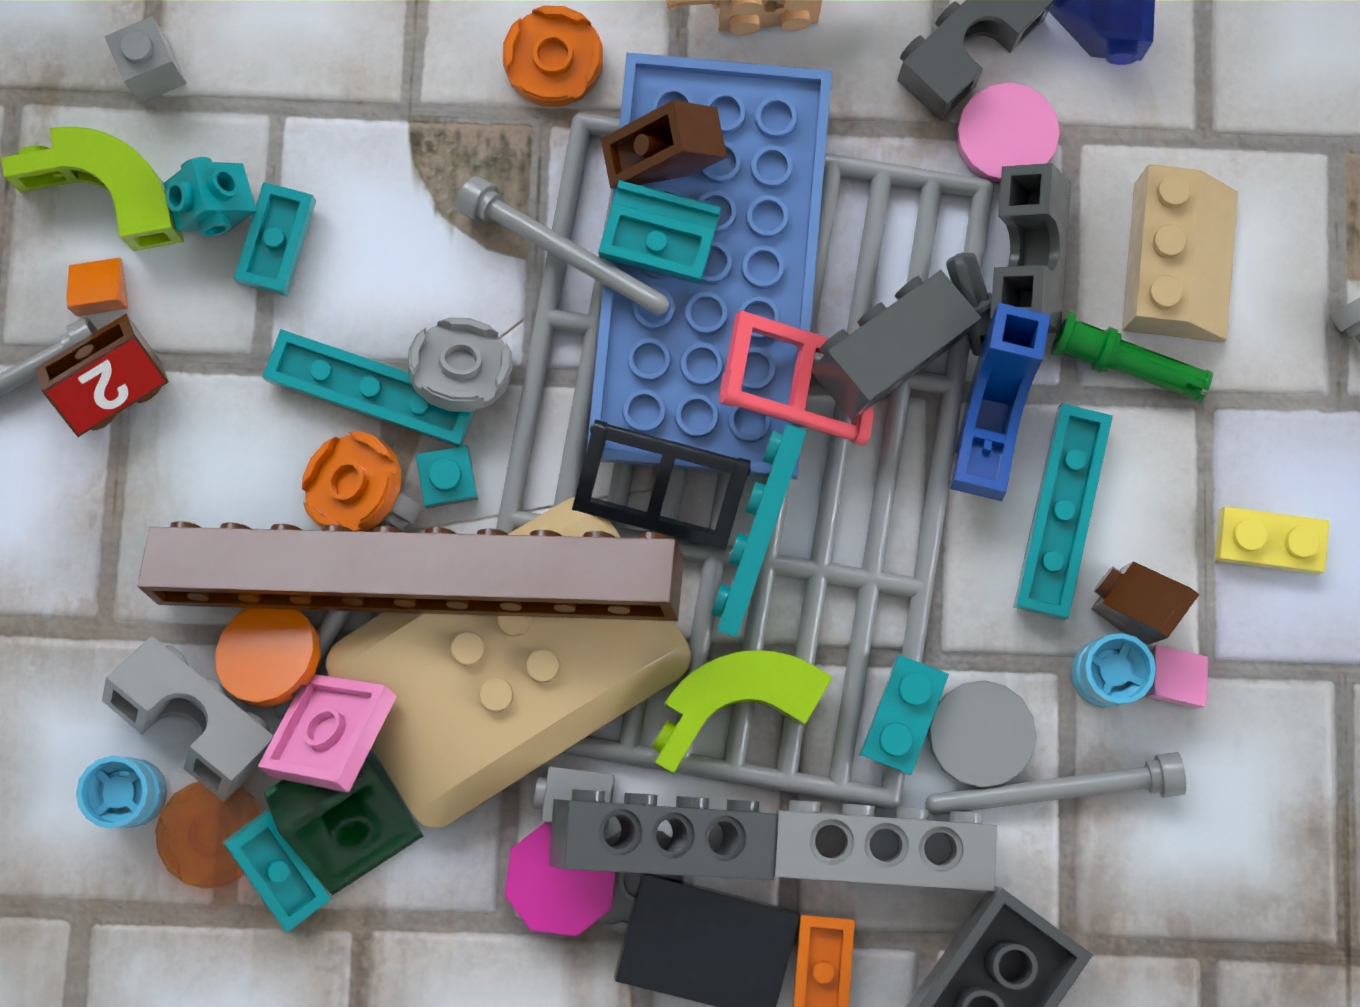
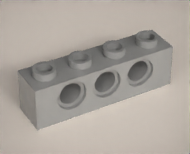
(967, 867)

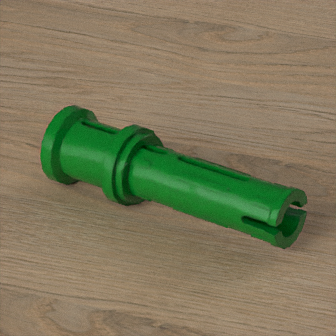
(1107, 350)

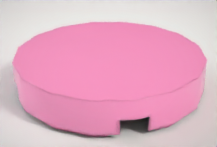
(1006, 128)

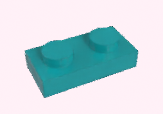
(275, 239)
(904, 715)
(276, 872)

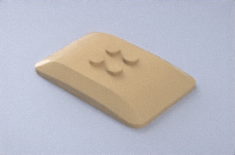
(500, 693)

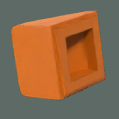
(96, 287)

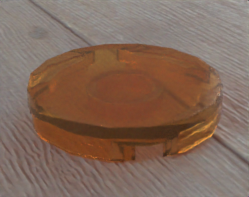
(192, 834)

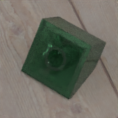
(342, 831)

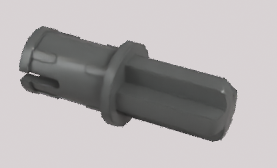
(968, 279)

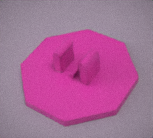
(554, 897)

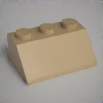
(1180, 254)

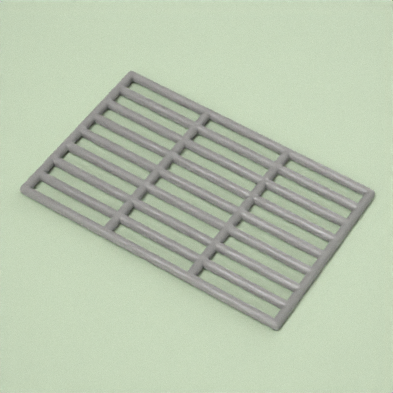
(817, 570)

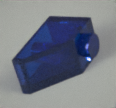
(1109, 28)

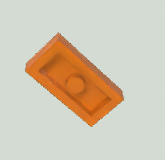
(823, 961)

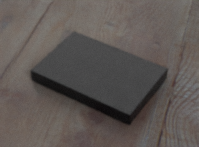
(705, 944)

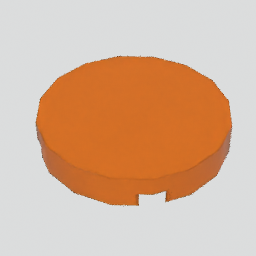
(553, 56)
(351, 482)
(267, 655)

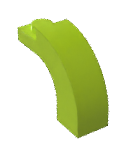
(105, 161)
(745, 676)

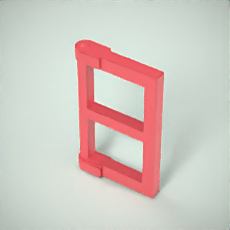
(809, 343)

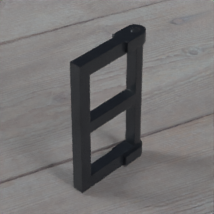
(652, 519)

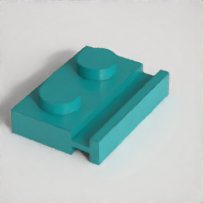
(659, 232)

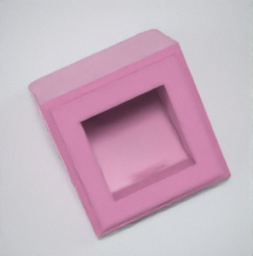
(1179, 677)

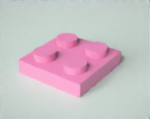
(327, 732)

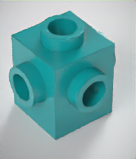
(209, 196)

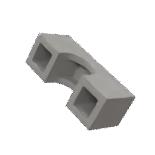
(161, 684)

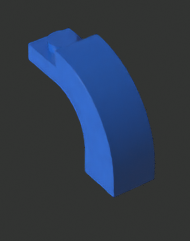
(997, 400)

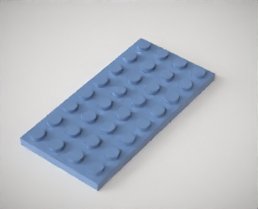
(668, 368)

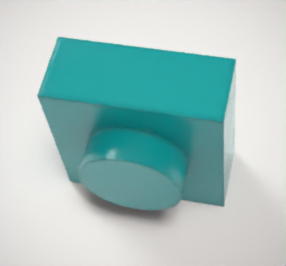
(446, 476)

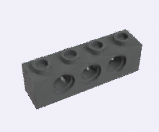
(745, 851)

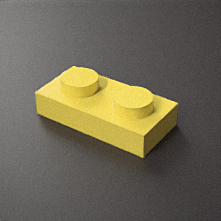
(1272, 540)

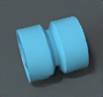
(1113, 670)
(121, 792)

